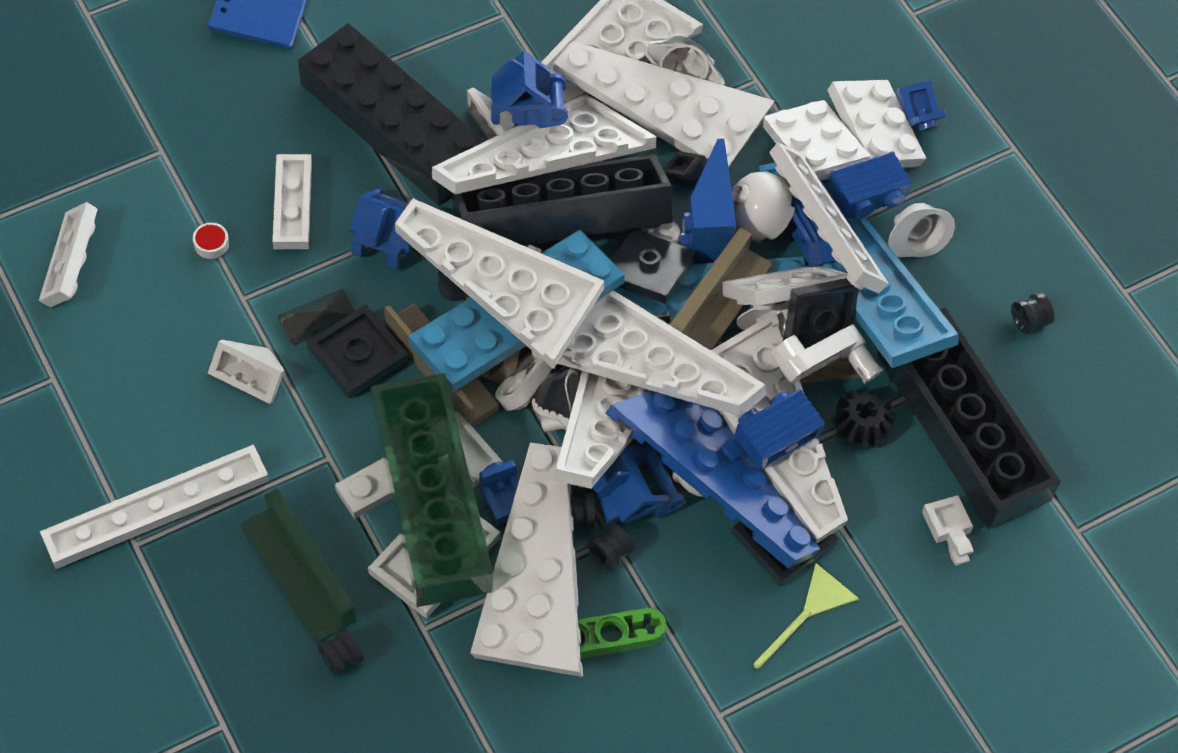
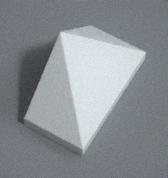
(480, 109)
(247, 368)

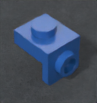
(920, 105)
(498, 488)

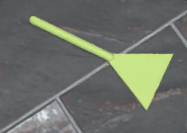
(823, 595)

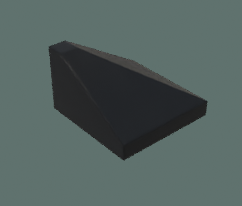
(685, 166)

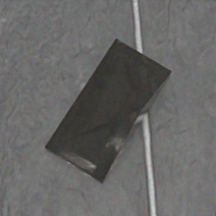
(315, 316)

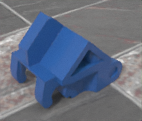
(523, 90)
(375, 226)
(625, 492)

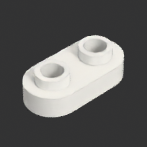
(518, 388)

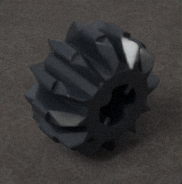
(876, 422)

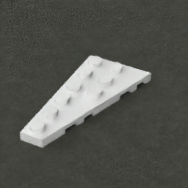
(643, 351)

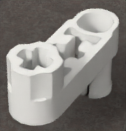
(847, 343)

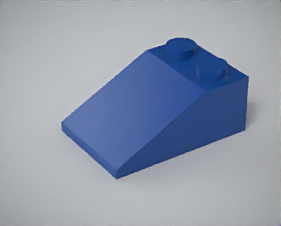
(711, 213)

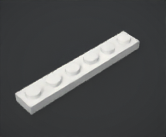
(830, 221)
(154, 506)

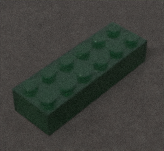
(431, 490)

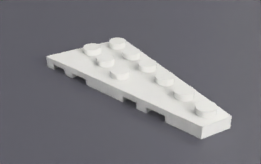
(624, 29)
(666, 102)
(587, 136)
(520, 287)
(591, 436)
(802, 475)
(535, 592)

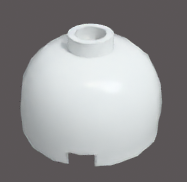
(762, 205)

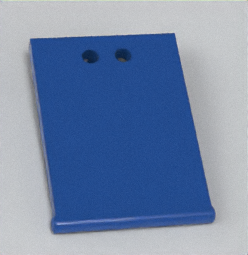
(259, 20)

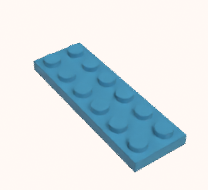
(902, 316)
(472, 341)

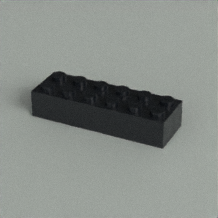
(386, 107)
(583, 198)
(976, 431)

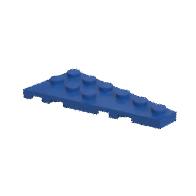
(712, 461)

